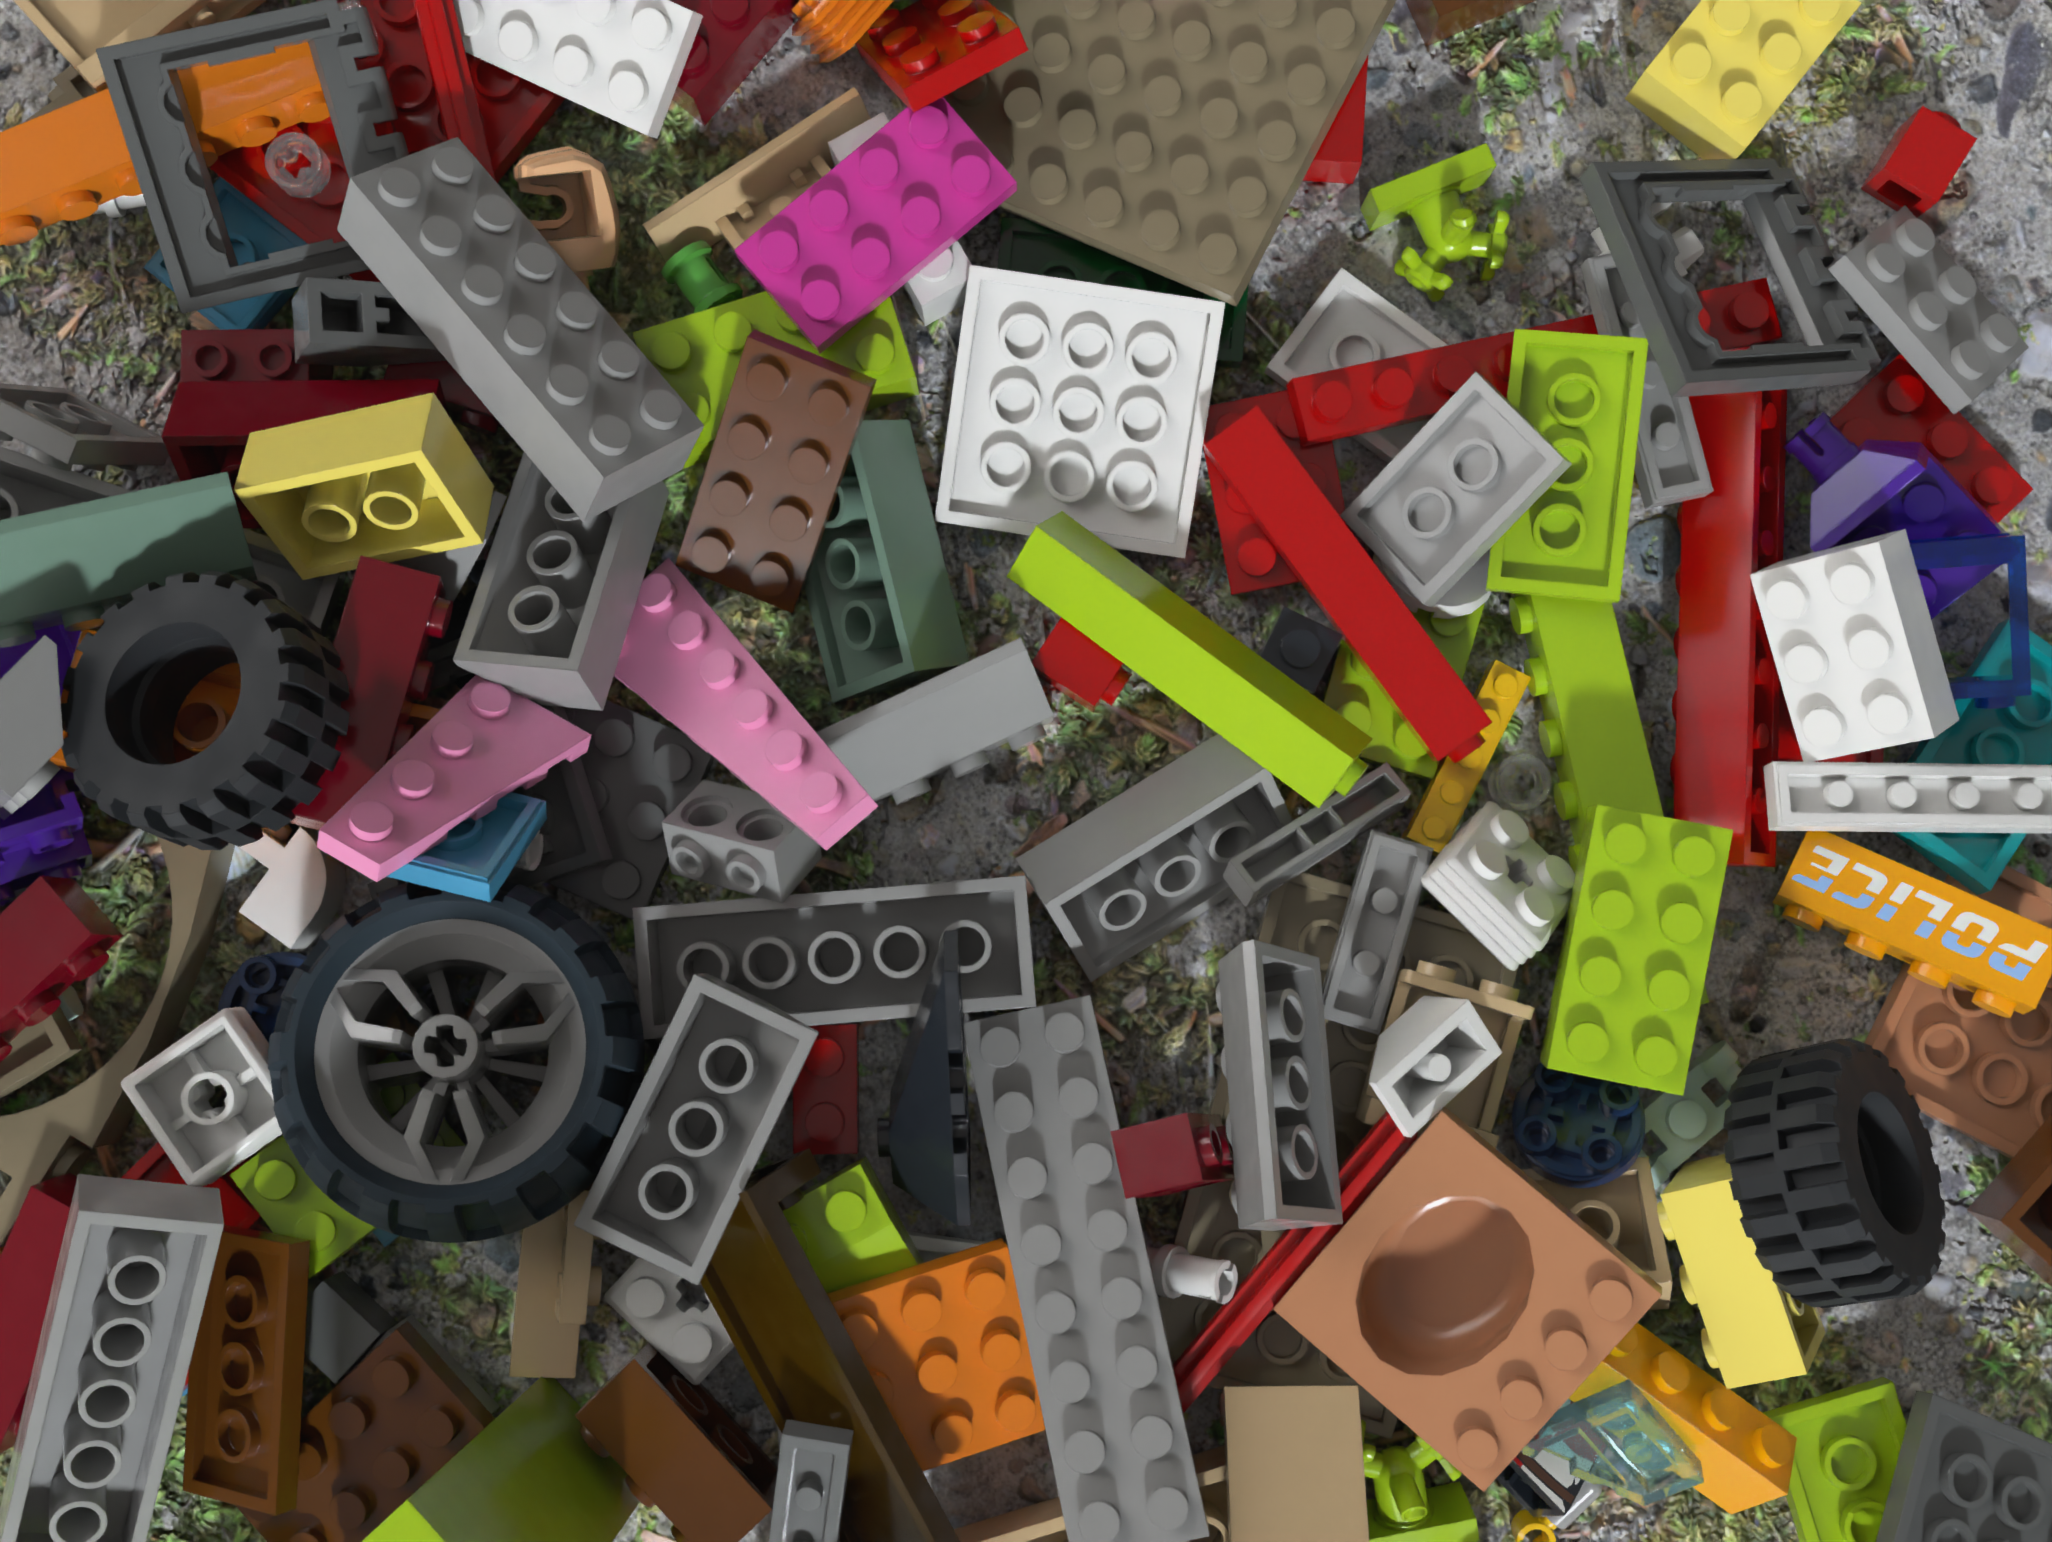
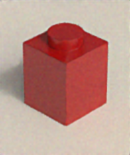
(1919, 161)
(1080, 667)

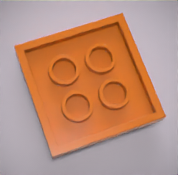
(947, 1352)

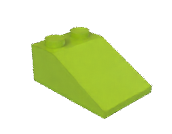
(851, 1229)

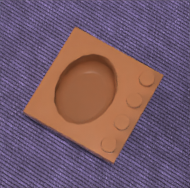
(1467, 1299)

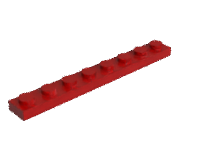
(1421, 382)

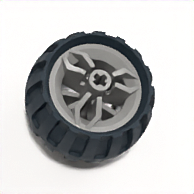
(388, 1165)

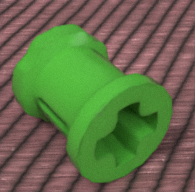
(700, 277)

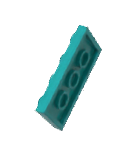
(1989, 737)

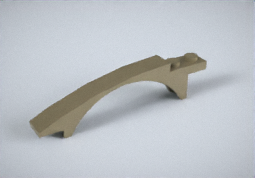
(96, 1112)

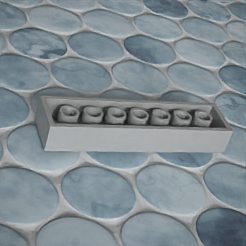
(1084, 1279)

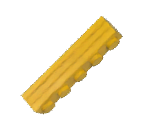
(1455, 783)

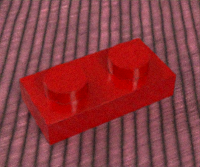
(828, 1093)

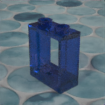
(1989, 549)

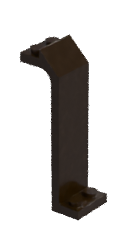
(809, 1362)

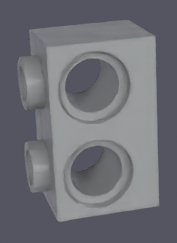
(737, 842)

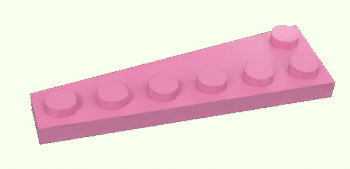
(725, 702)

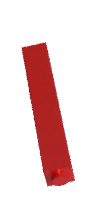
(1348, 587)

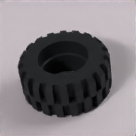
(146, 665)
(1835, 1174)

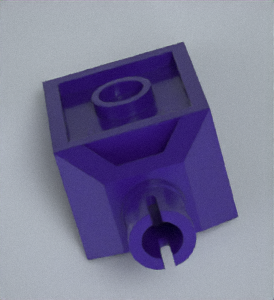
(1886, 490)

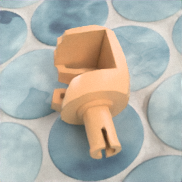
(590, 220)

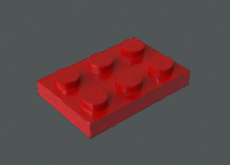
(938, 47)
(1904, 408)
(1248, 553)

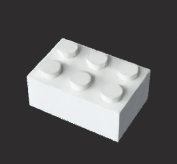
(1855, 647)

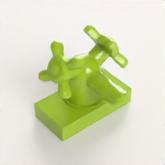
(1443, 223)
(1403, 1504)

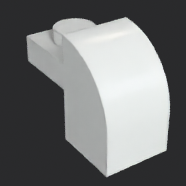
(299, 888)

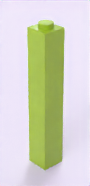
(1191, 659)

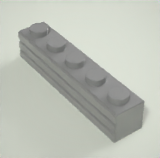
(1315, 835)

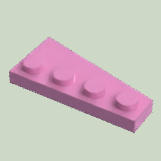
(446, 773)

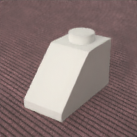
(1429, 1059)

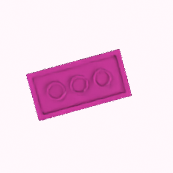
(875, 221)

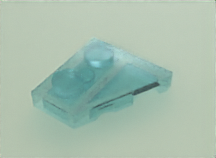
(1620, 1444)

